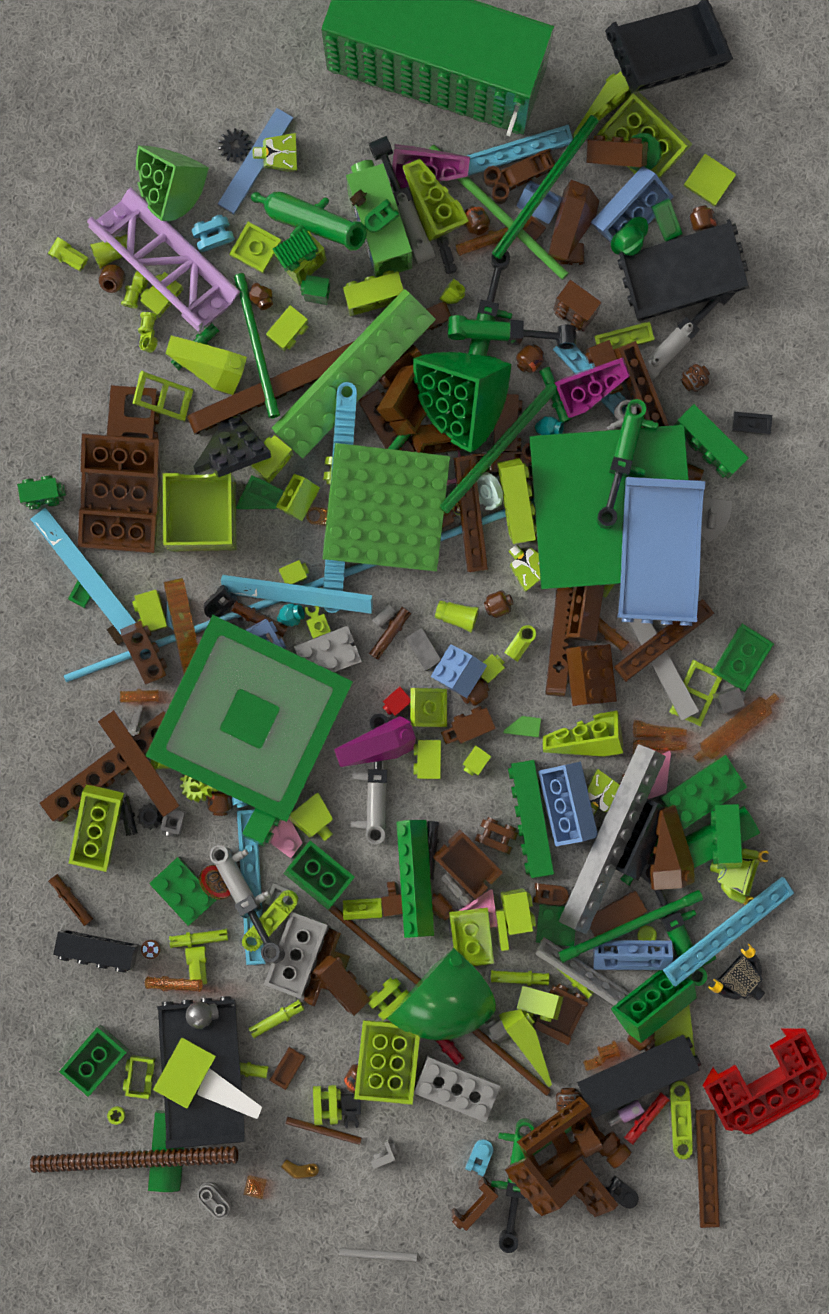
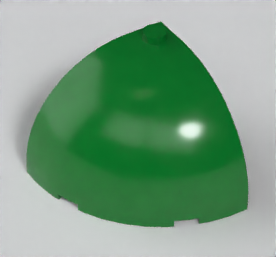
(462, 394)
(446, 1001)

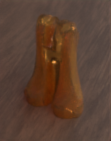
(644, 729)

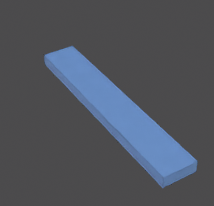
(252, 167)

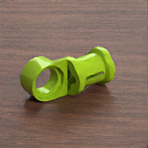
(132, 292)
(147, 332)

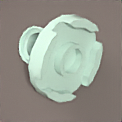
(490, 491)

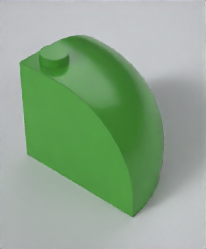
(169, 181)

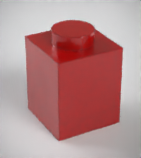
(396, 701)

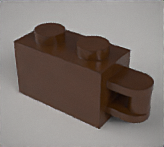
(602, 354)
(469, 726)

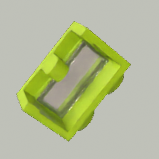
(140, 1076)

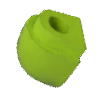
(453, 292)

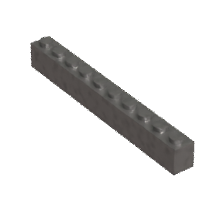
(612, 839)

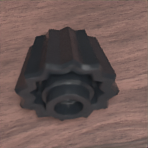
(149, 816)

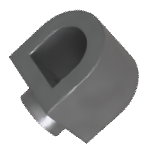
(496, 1030)

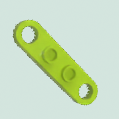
(271, 919)
(681, 1120)

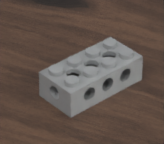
(302, 967)
(458, 1101)

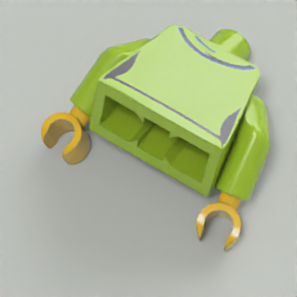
(739, 881)

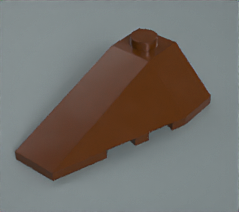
(574, 218)
(673, 859)

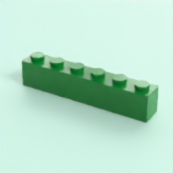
(532, 819)
(415, 878)

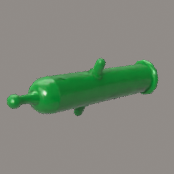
(316, 220)

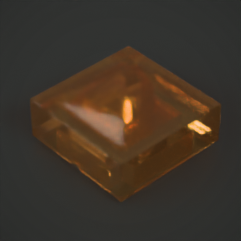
(255, 1187)

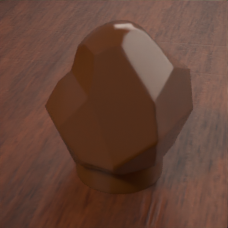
(261, 296)

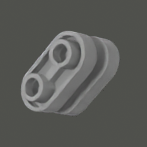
(214, 1200)

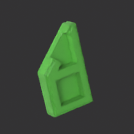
(525, 726)

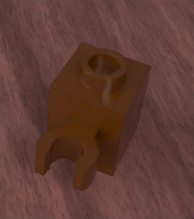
(393, 903)

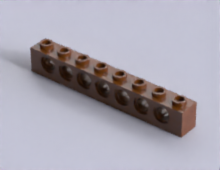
(369, 404)
(52, 803)

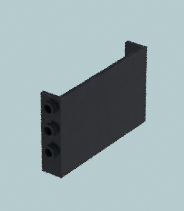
(669, 46)
(684, 271)

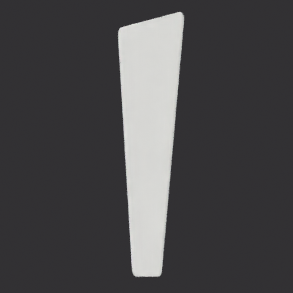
(222, 1092)

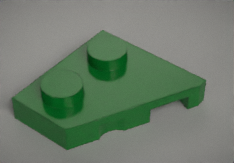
(259, 495)

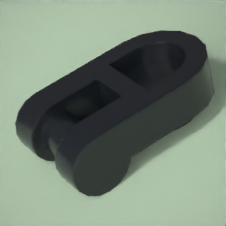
(214, 606)
(627, 1198)

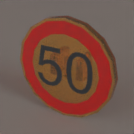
(213, 883)

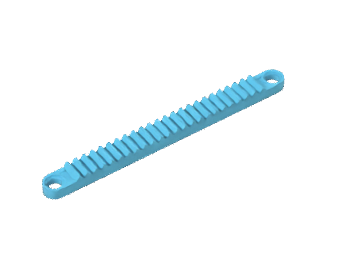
(345, 435)

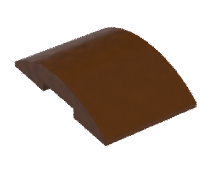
(119, 492)

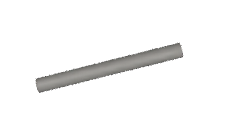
(378, 1254)

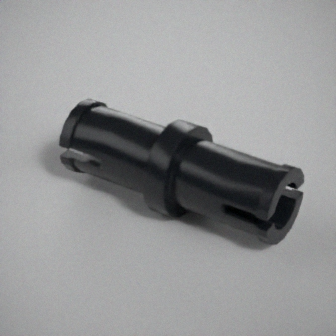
(128, 817)

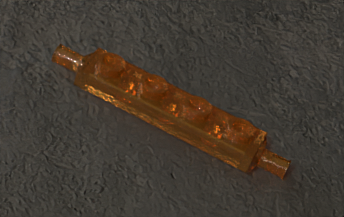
(735, 728)

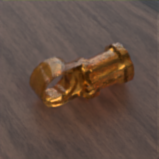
(323, 516)
(605, 1052)

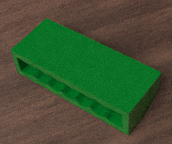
(701, 840)
(163, 1178)

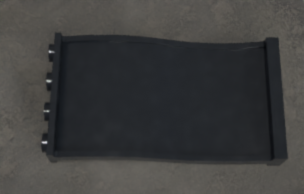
(204, 1119)

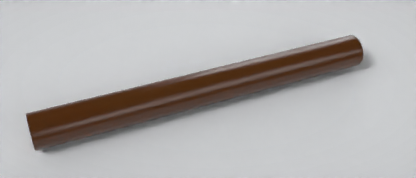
(323, 1130)

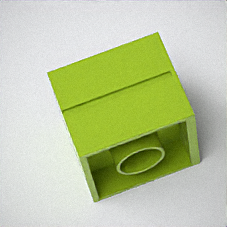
(199, 512)

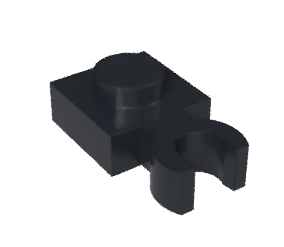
(351, 1108)

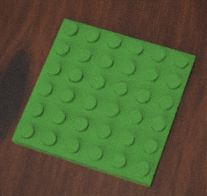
(385, 507)

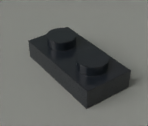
(752, 423)

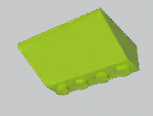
(640, 116)
(386, 1063)

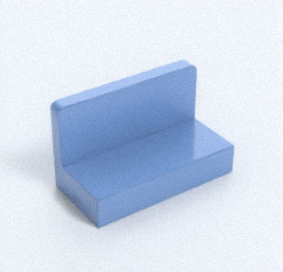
(546, 208)

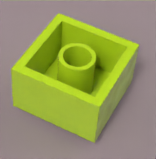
(279, 457)

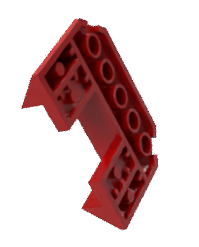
(747, 1105)

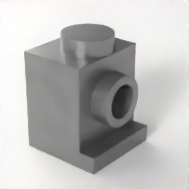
(168, 828)

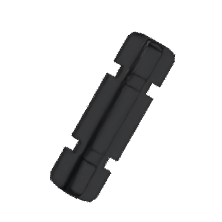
(446, 255)

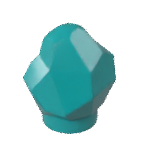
(549, 426)
(291, 614)

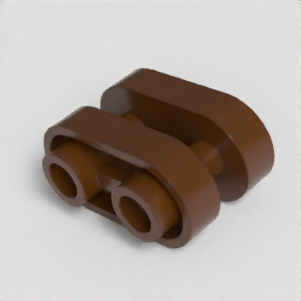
(507, 832)

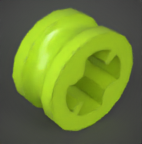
(111, 1112)

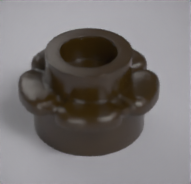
(358, 198)

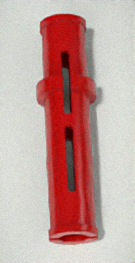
(647, 1118)

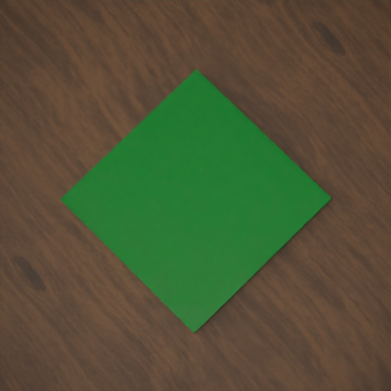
(573, 487)

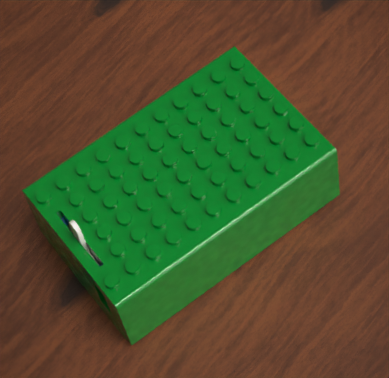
(442, 54)

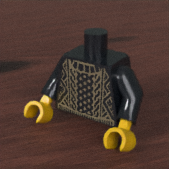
(741, 977)

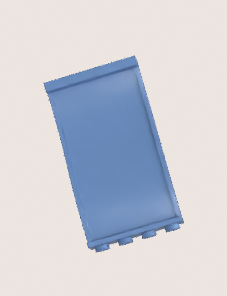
(661, 550)

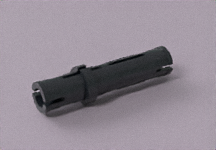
(432, 826)

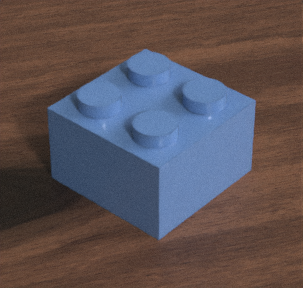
(458, 671)

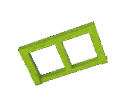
(159, 408)
(694, 664)

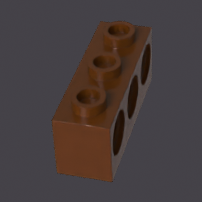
(144, 661)

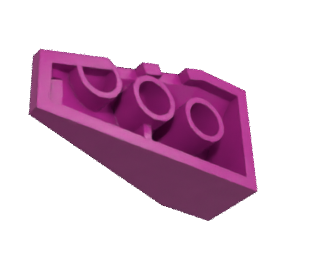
(442, 164)
(588, 387)
(379, 744)

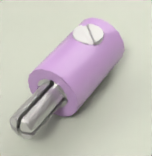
(627, 1113)

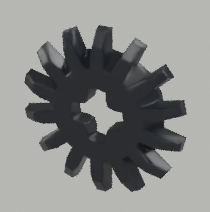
(237, 152)

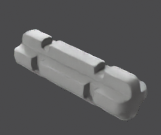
(137, 720)
(456, 889)

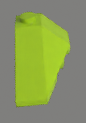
(612, 95)
(434, 204)
(213, 365)
(594, 738)
(524, 1035)

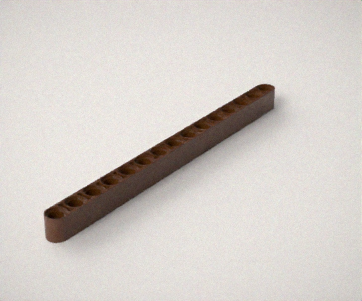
(285, 382)

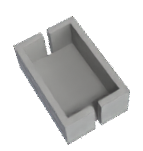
(331, 650)

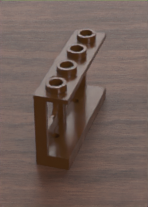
(120, 424)
(553, 1131)

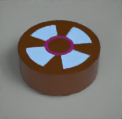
(150, 949)

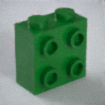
(41, 492)

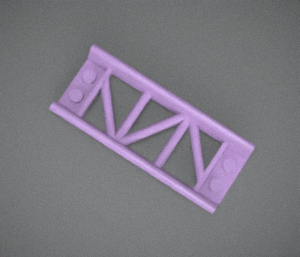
(201, 310)

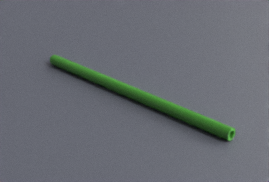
(508, 221)

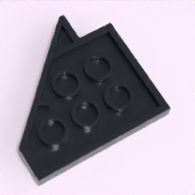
(232, 448)

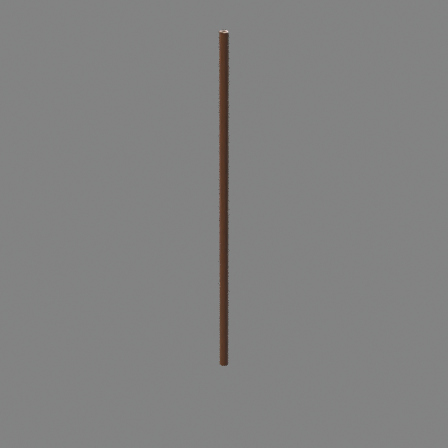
(415, 979)

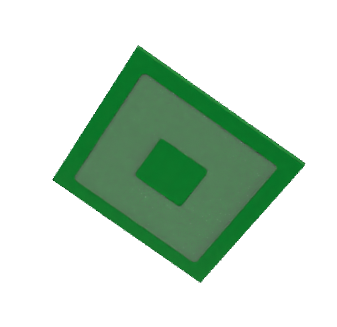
(249, 718)

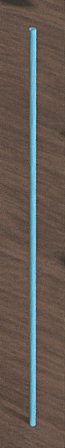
(259, 605)

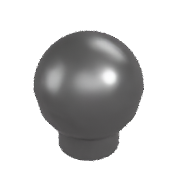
(201, 1014)

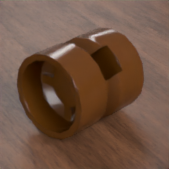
(614, 1150)

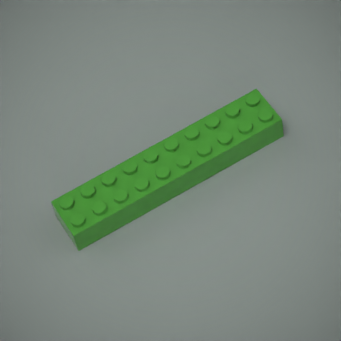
(359, 364)

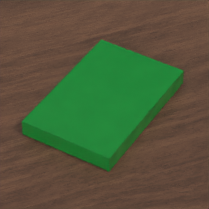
(742, 657)

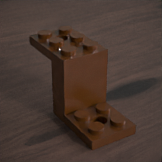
(552, 1195)

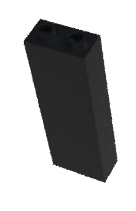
(639, 1075)

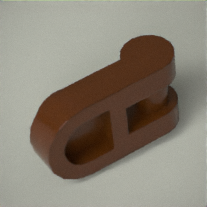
(557, 894)

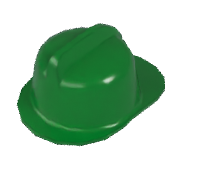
(630, 237)

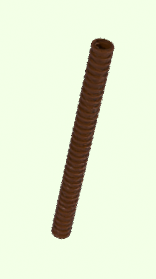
(134, 1159)

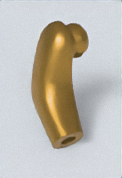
(300, 1172)

